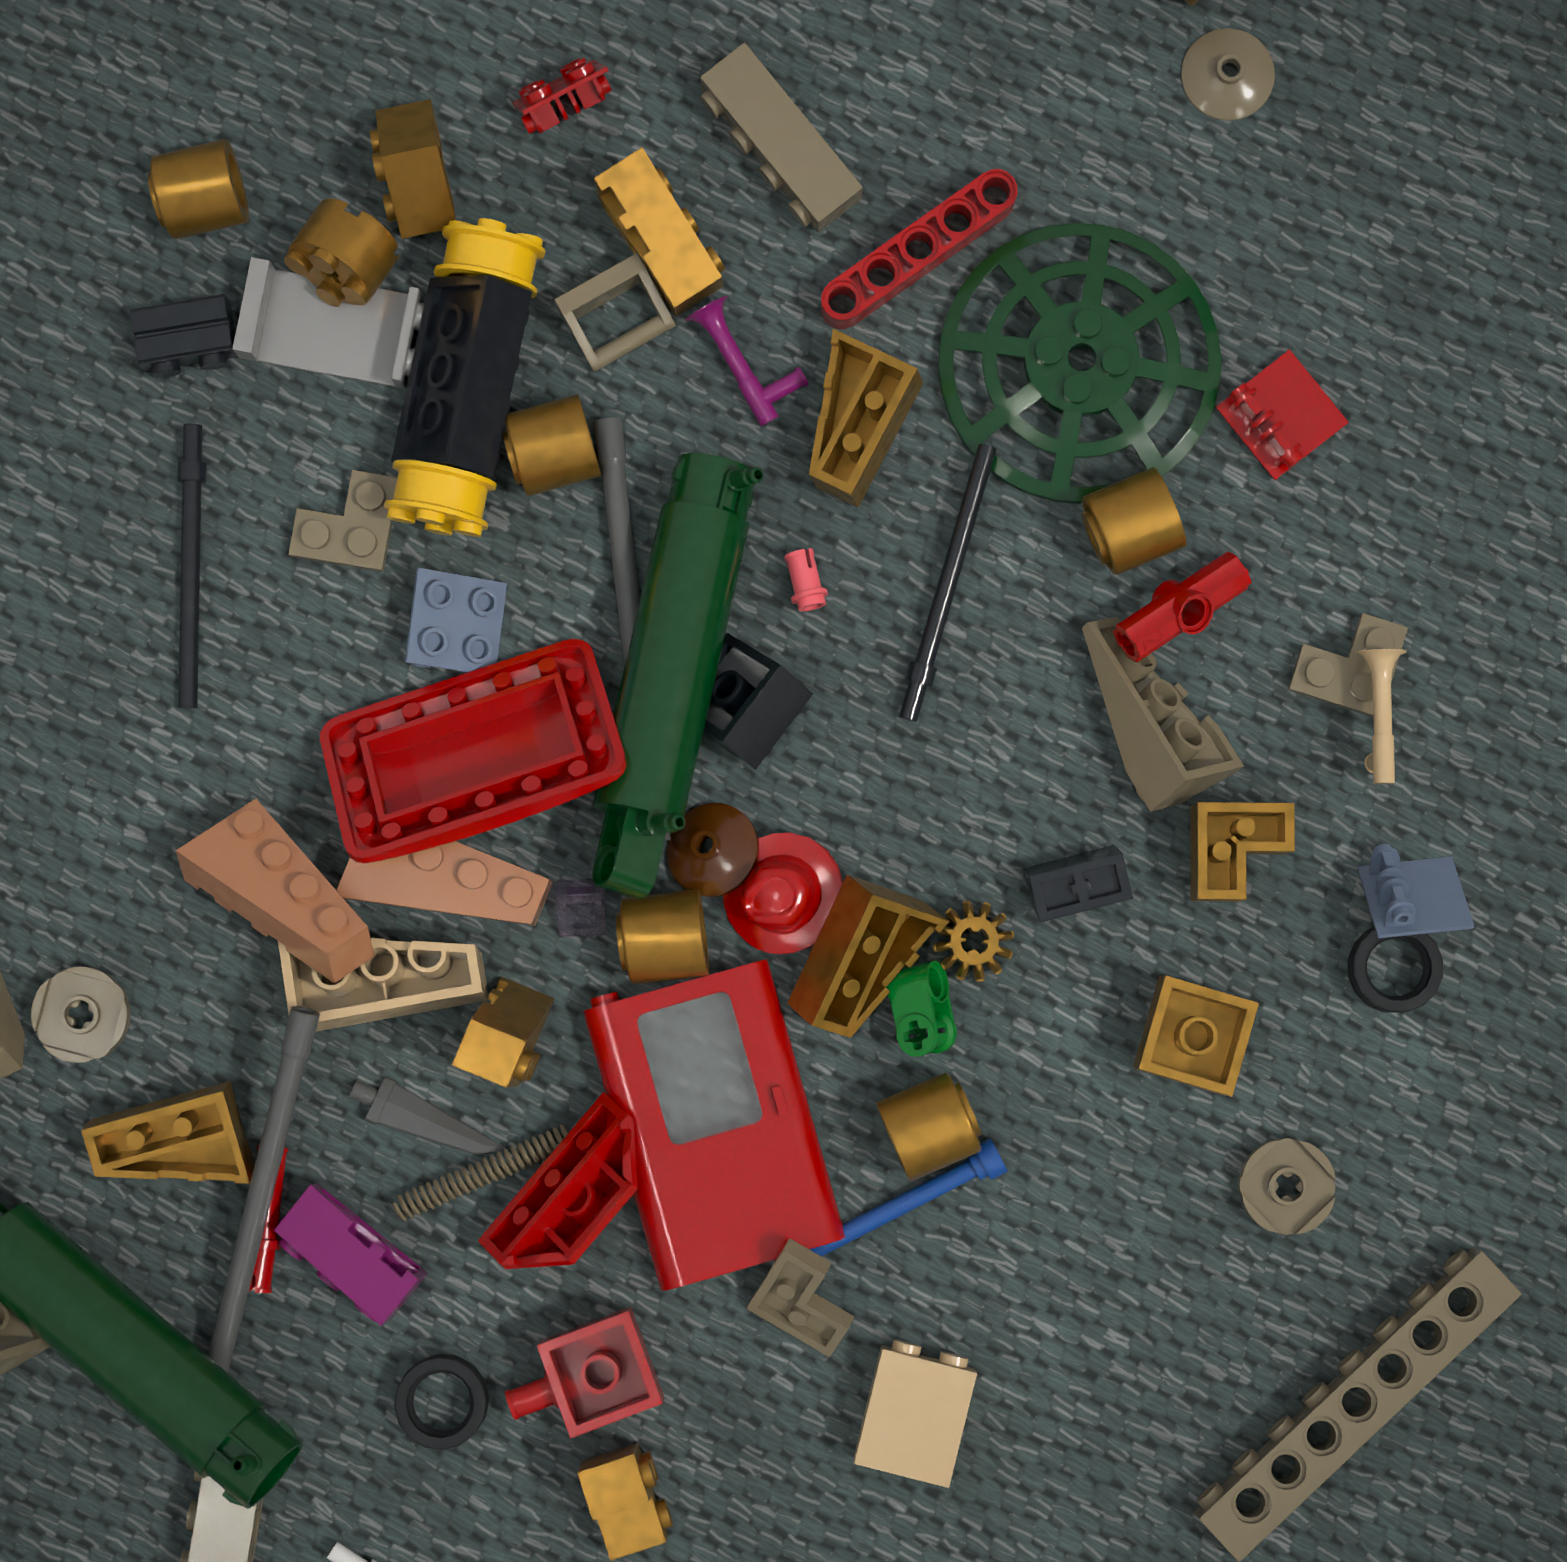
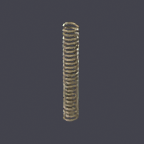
(533, 1157)

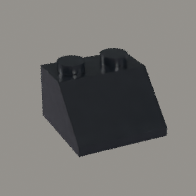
(751, 702)

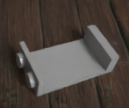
(293, 328)

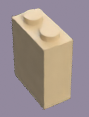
(915, 1413)

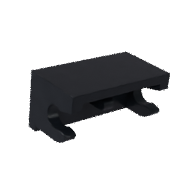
(1078, 883)

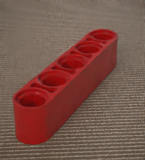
(928, 229)

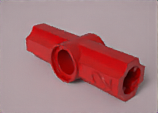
(1182, 606)

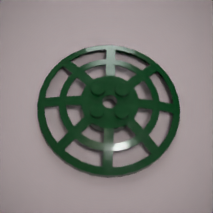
(1056, 381)

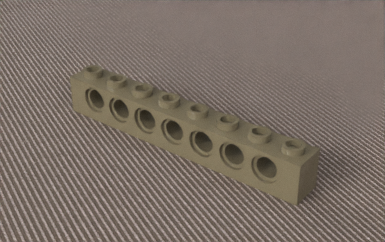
(1489, 1297)

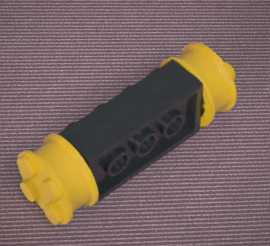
(463, 377)

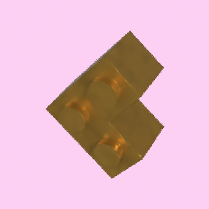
(412, 163)
(1222, 838)
(623, 1500)

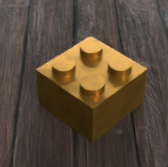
(1195, 1035)

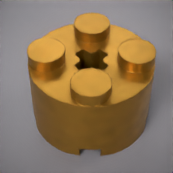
(342, 254)

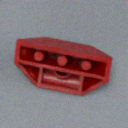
(569, 1193)

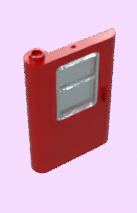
(713, 1158)

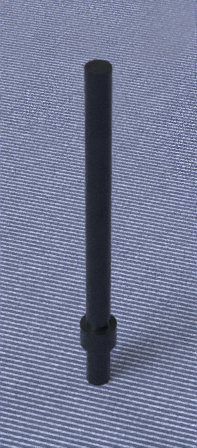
(191, 474)
(921, 672)

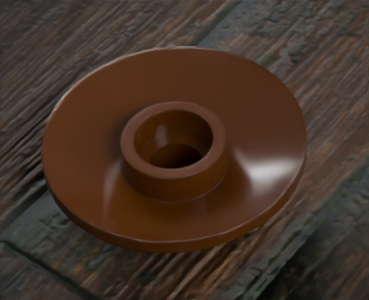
(727, 862)

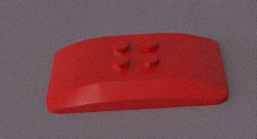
(471, 752)

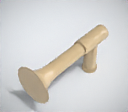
(1382, 761)

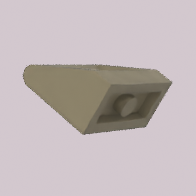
(602, 290)

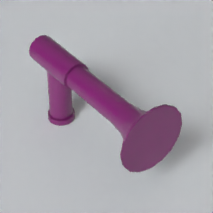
(757, 397)

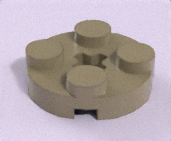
(57, 1029)
(1315, 1186)

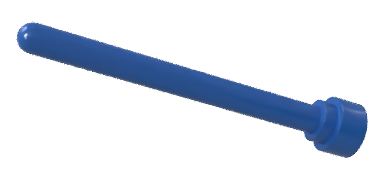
(980, 1165)

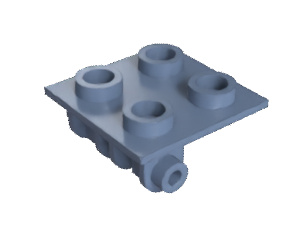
(454, 621)
(1413, 894)

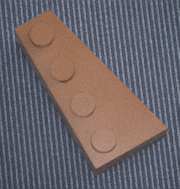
(270, 882)
(449, 882)

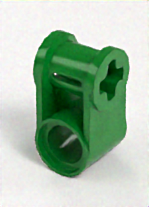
(920, 1003)

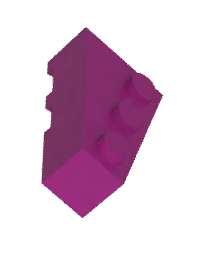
(349, 1254)

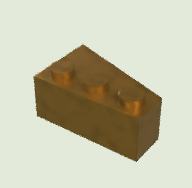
(859, 416)

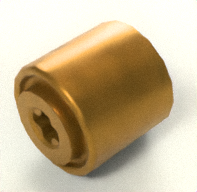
(198, 189)
(550, 446)
(1132, 521)
(662, 937)
(930, 1125)

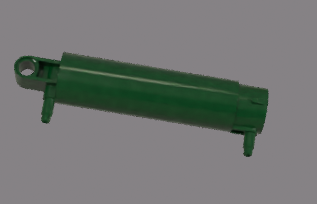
(673, 665)
(140, 1359)

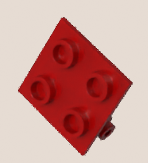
(581, 75)
(1281, 414)

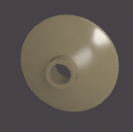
(1222, 95)

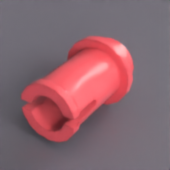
(805, 580)

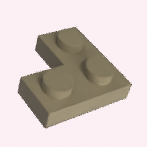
(350, 540)
(1347, 679)
(789, 1299)

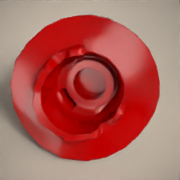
(785, 894)

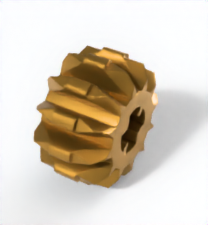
(972, 957)

